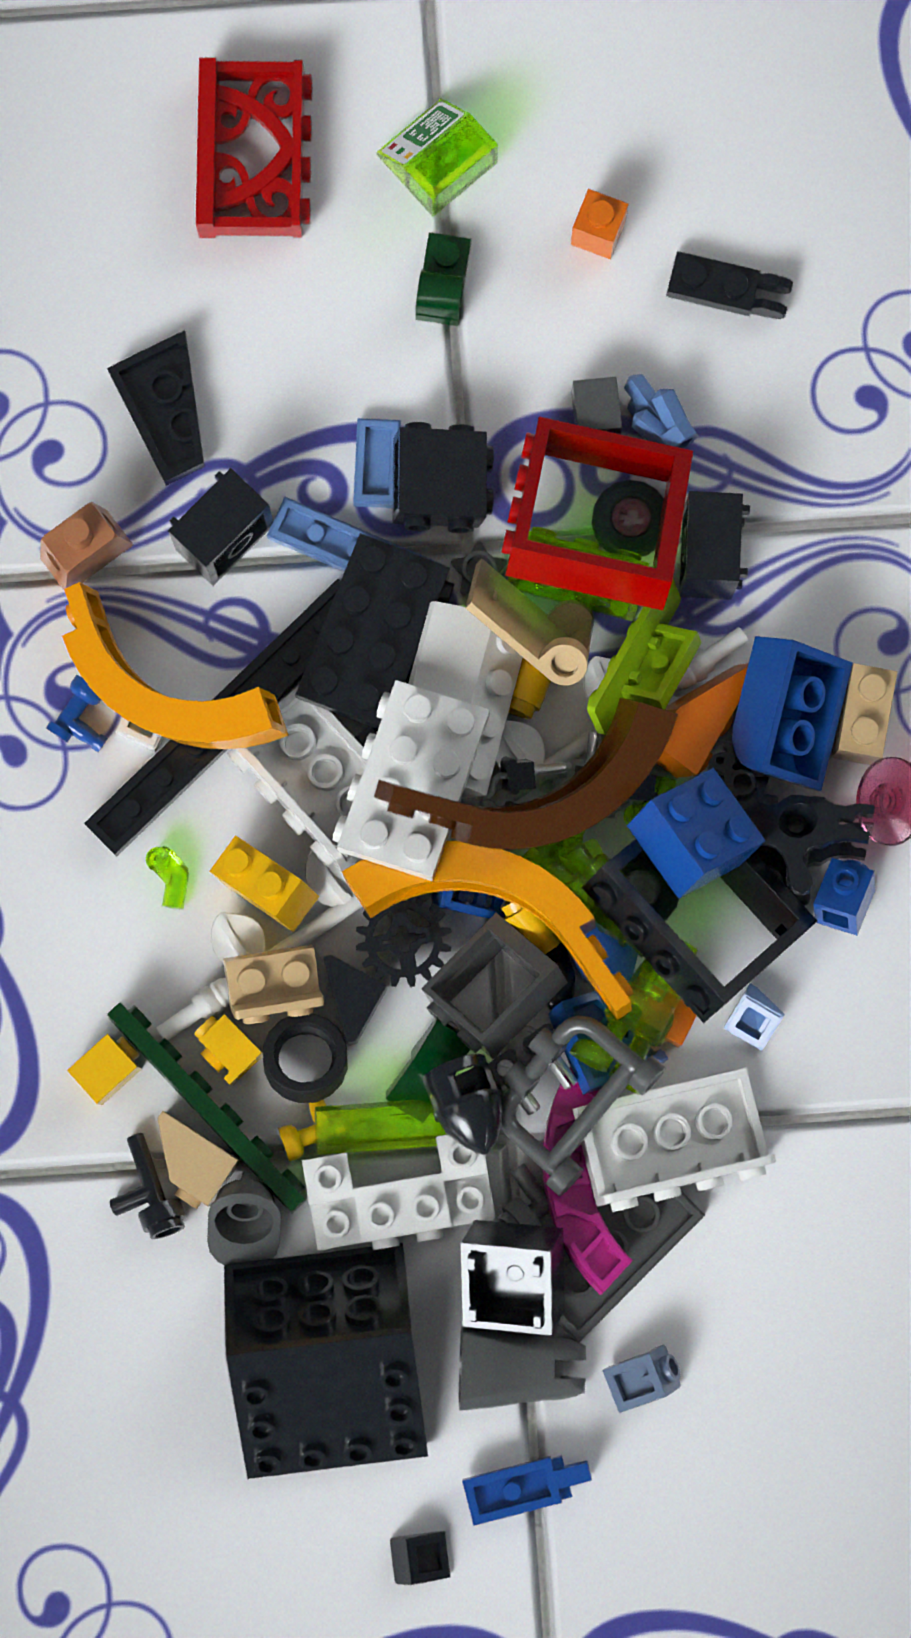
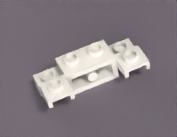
(398, 1207)

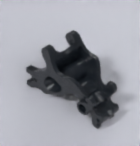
(797, 829)

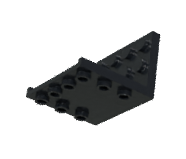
(323, 1361)

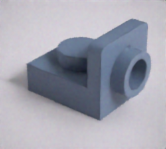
(643, 1378)

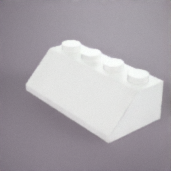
(471, 664)

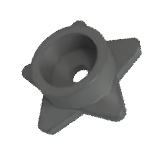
(467, 565)

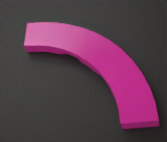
(584, 1230)

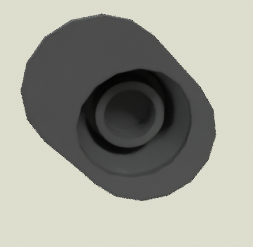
(243, 1222)

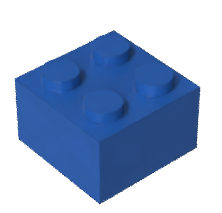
(695, 833)

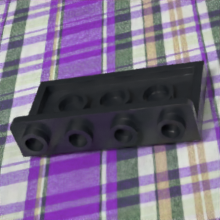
(372, 629)

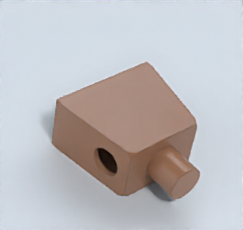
(82, 545)

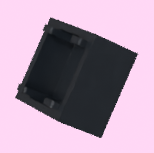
(221, 526)
(712, 545)
(512, 1277)

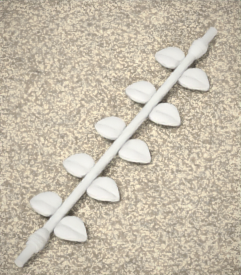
(242, 935)

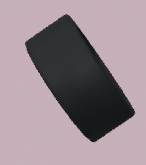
(304, 1025)

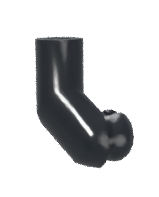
(560, 957)

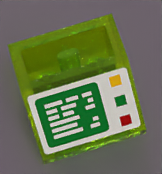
(440, 155)

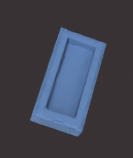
(374, 462)

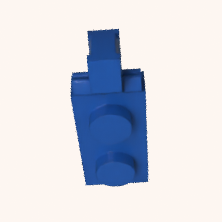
(522, 1488)

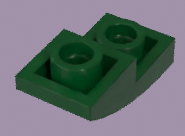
(434, 1048)

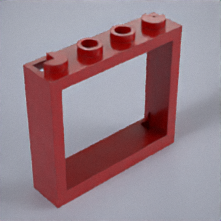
(583, 570)

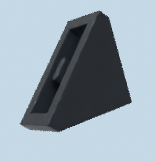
(355, 996)

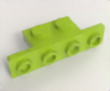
(646, 664)

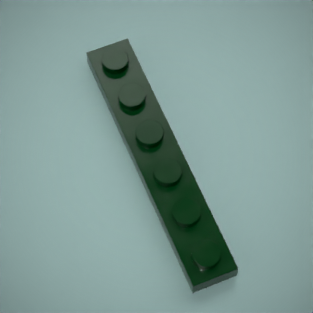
(195, 1092)

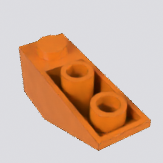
(701, 720)

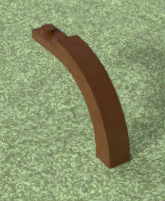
(589, 796)

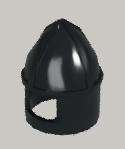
(466, 1103)

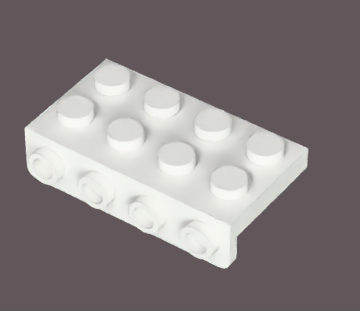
(421, 745)
(308, 773)
(675, 1139)

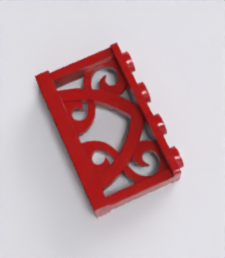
(219, 100)

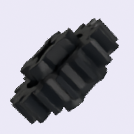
(407, 959)

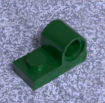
(442, 279)

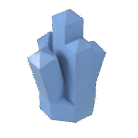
(658, 414)

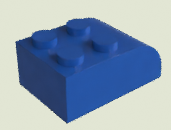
(790, 710)

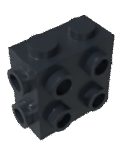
(441, 477)

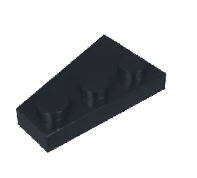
(163, 405)

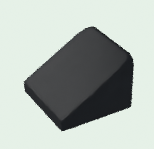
(419, 1558)

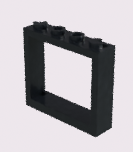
(667, 953)

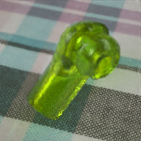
(172, 872)

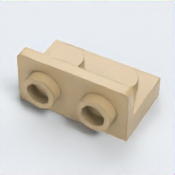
(273, 984)

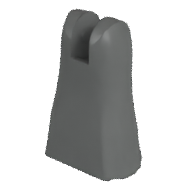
(514, 1368)

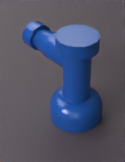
(69, 722)

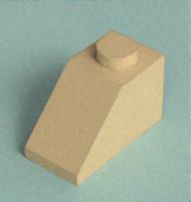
(194, 1162)

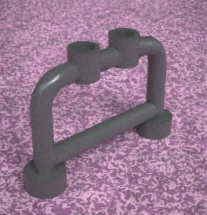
(523, 1079)

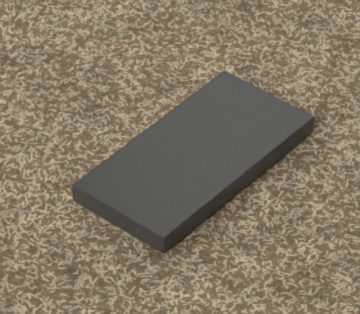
(646, 1236)

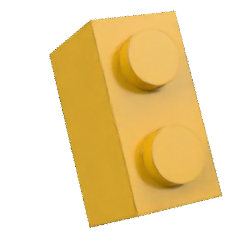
(264, 883)

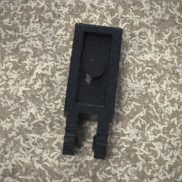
(726, 286)

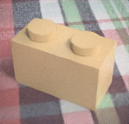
(865, 715)

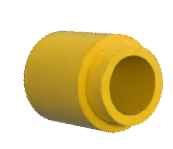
(529, 691)

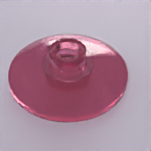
(889, 789)

